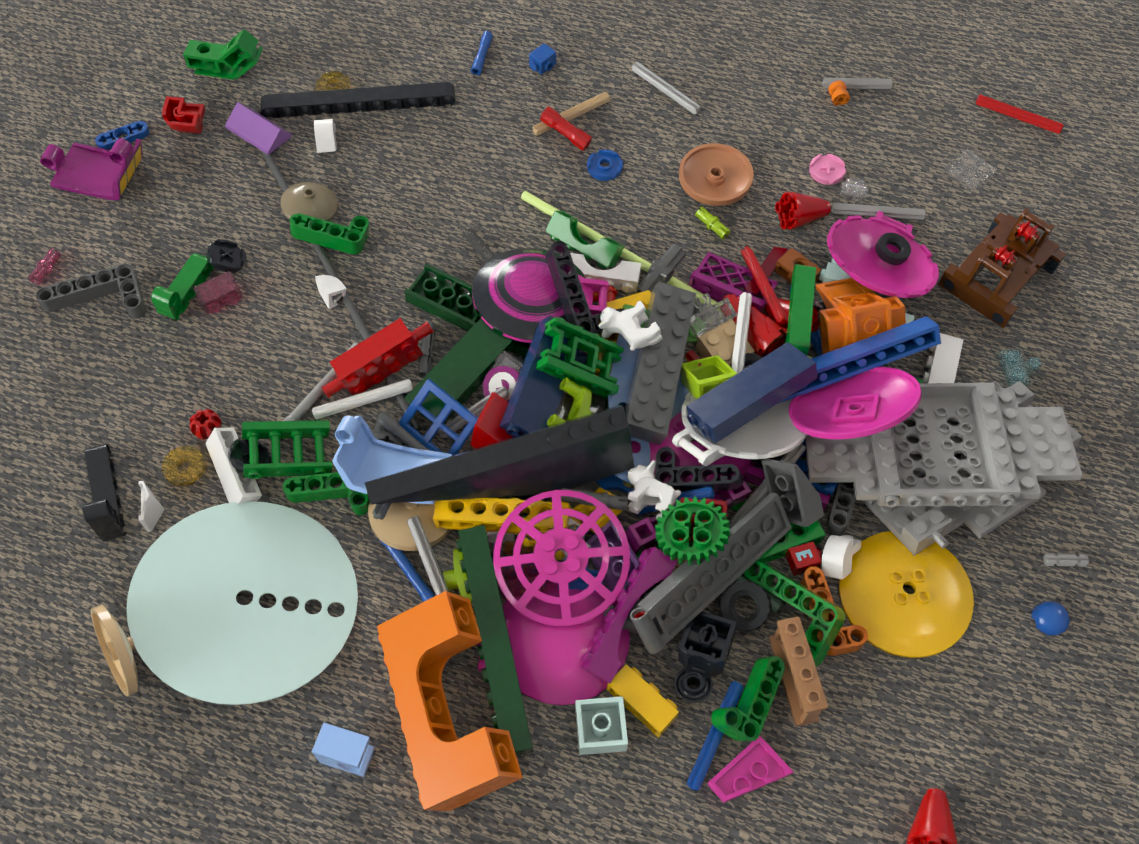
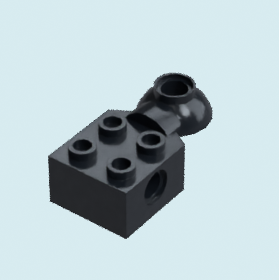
(703, 654)

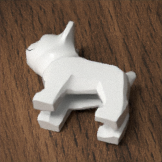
(628, 325)
(649, 490)

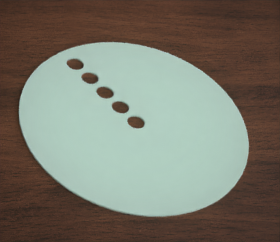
(232, 653)

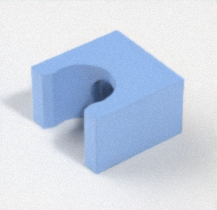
(343, 749)

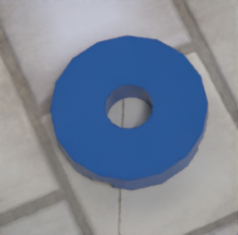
(604, 173)

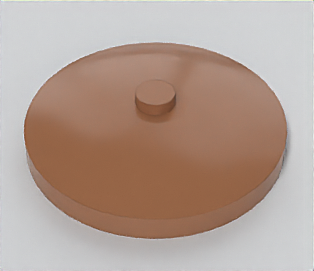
(716, 174)

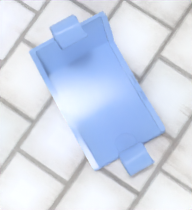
(366, 458)

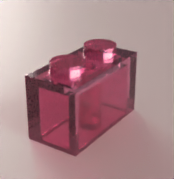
(218, 293)

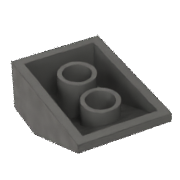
(795, 492)

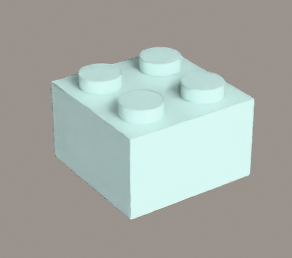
(601, 725)

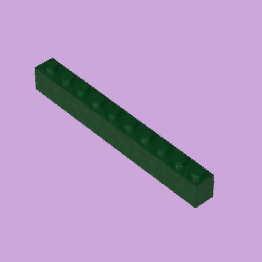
(495, 643)

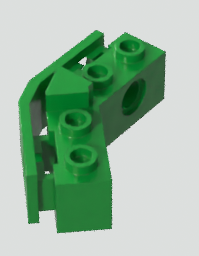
(221, 60)

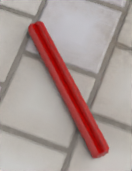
(1019, 114)

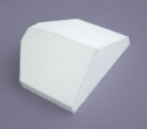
(150, 508)

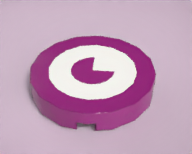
(500, 377)

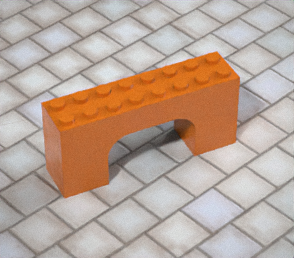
(415, 652)

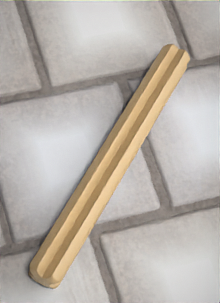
(575, 111)

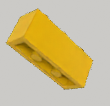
(643, 700)

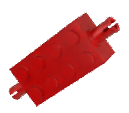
(376, 358)

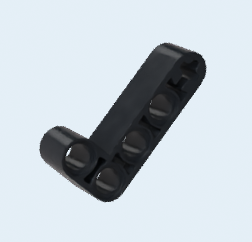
(699, 473)

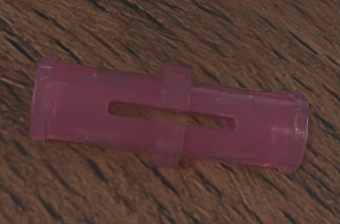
(44, 266)

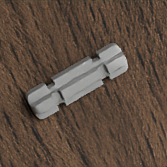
(1066, 559)

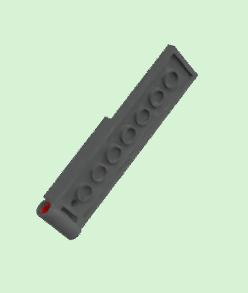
(695, 586)

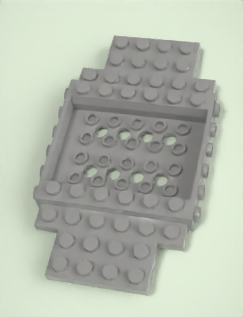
(1003, 448)

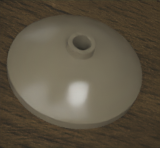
(309, 199)

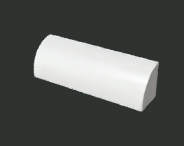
(234, 485)

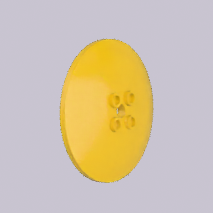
(904, 622)

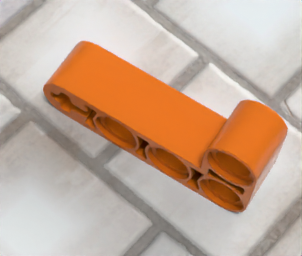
(843, 638)

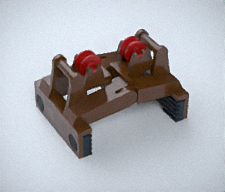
(1011, 252)

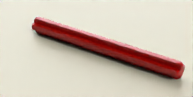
(764, 286)

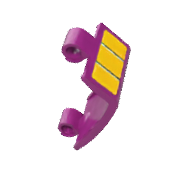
(93, 169)

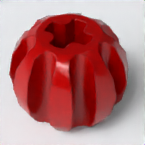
(204, 423)

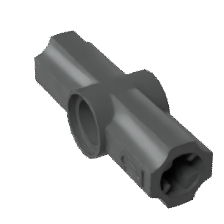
(662, 268)

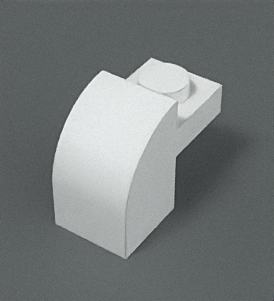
(325, 135)
(838, 555)

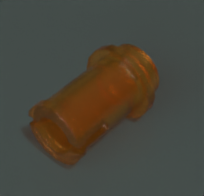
(509, 547)

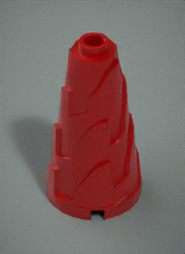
(763, 332)

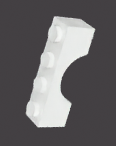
(622, 277)

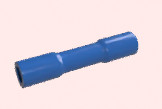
(479, 60)

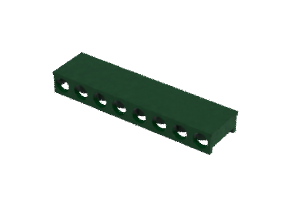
(448, 300)
(464, 366)

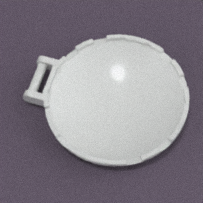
(761, 438)

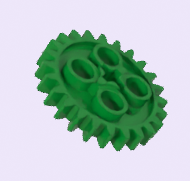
(671, 529)

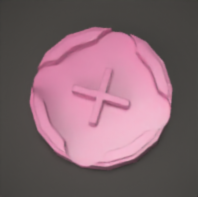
(827, 169)

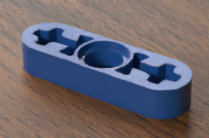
(107, 136)

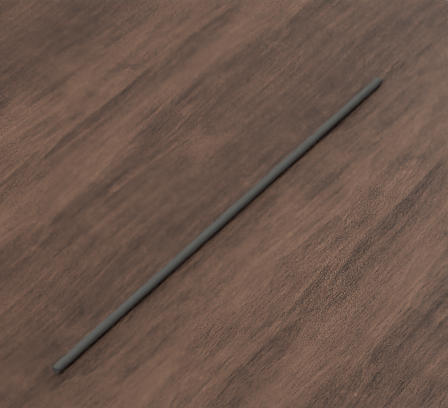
(347, 301)

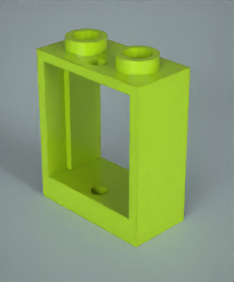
(705, 377)

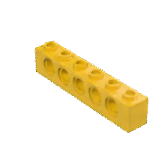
(446, 518)

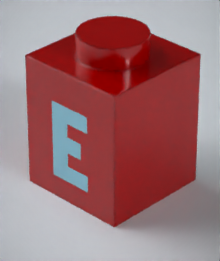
(803, 557)

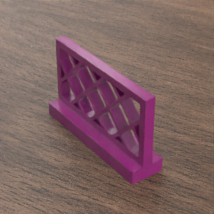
(718, 290)

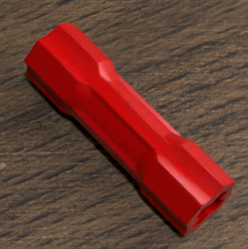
(575, 135)

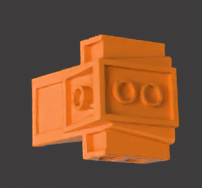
(855, 313)

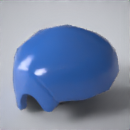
(1051, 618)

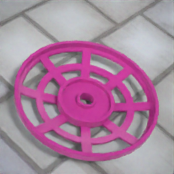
(566, 571)

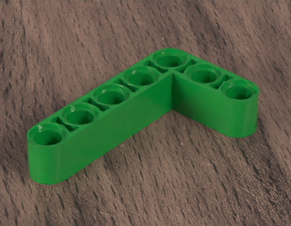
(801, 307)
(801, 602)

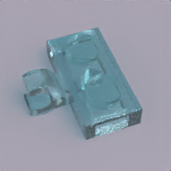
(1015, 368)

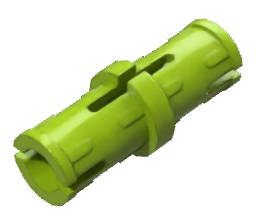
(712, 223)

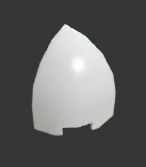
(330, 289)

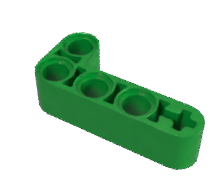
(329, 234)
(176, 298)
(295, 491)
(753, 703)

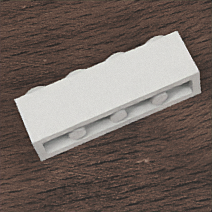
(944, 360)

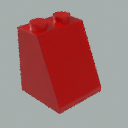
(487, 426)

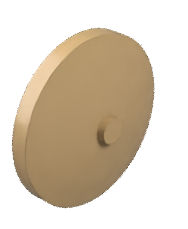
(394, 528)
(116, 649)

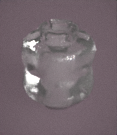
(853, 190)

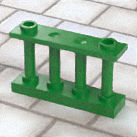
(283, 430)

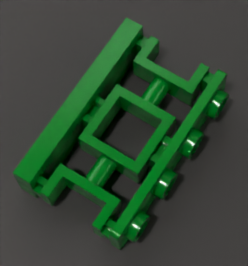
(576, 371)

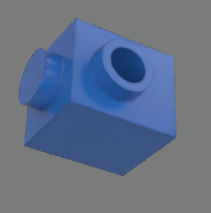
(542, 59)

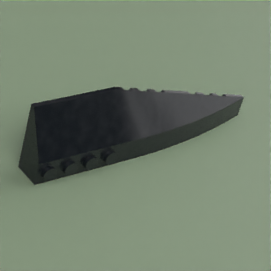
(519, 466)

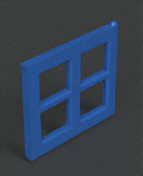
(438, 423)

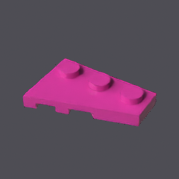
(748, 771)

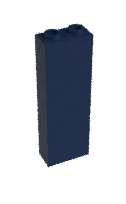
(535, 392)
(751, 392)

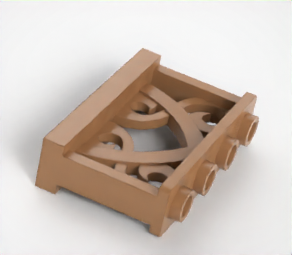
(800, 673)

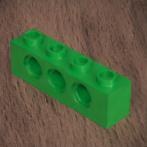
(812, 533)

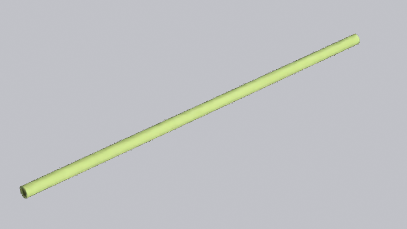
(595, 236)

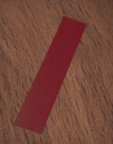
(767, 266)

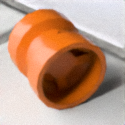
(839, 93)

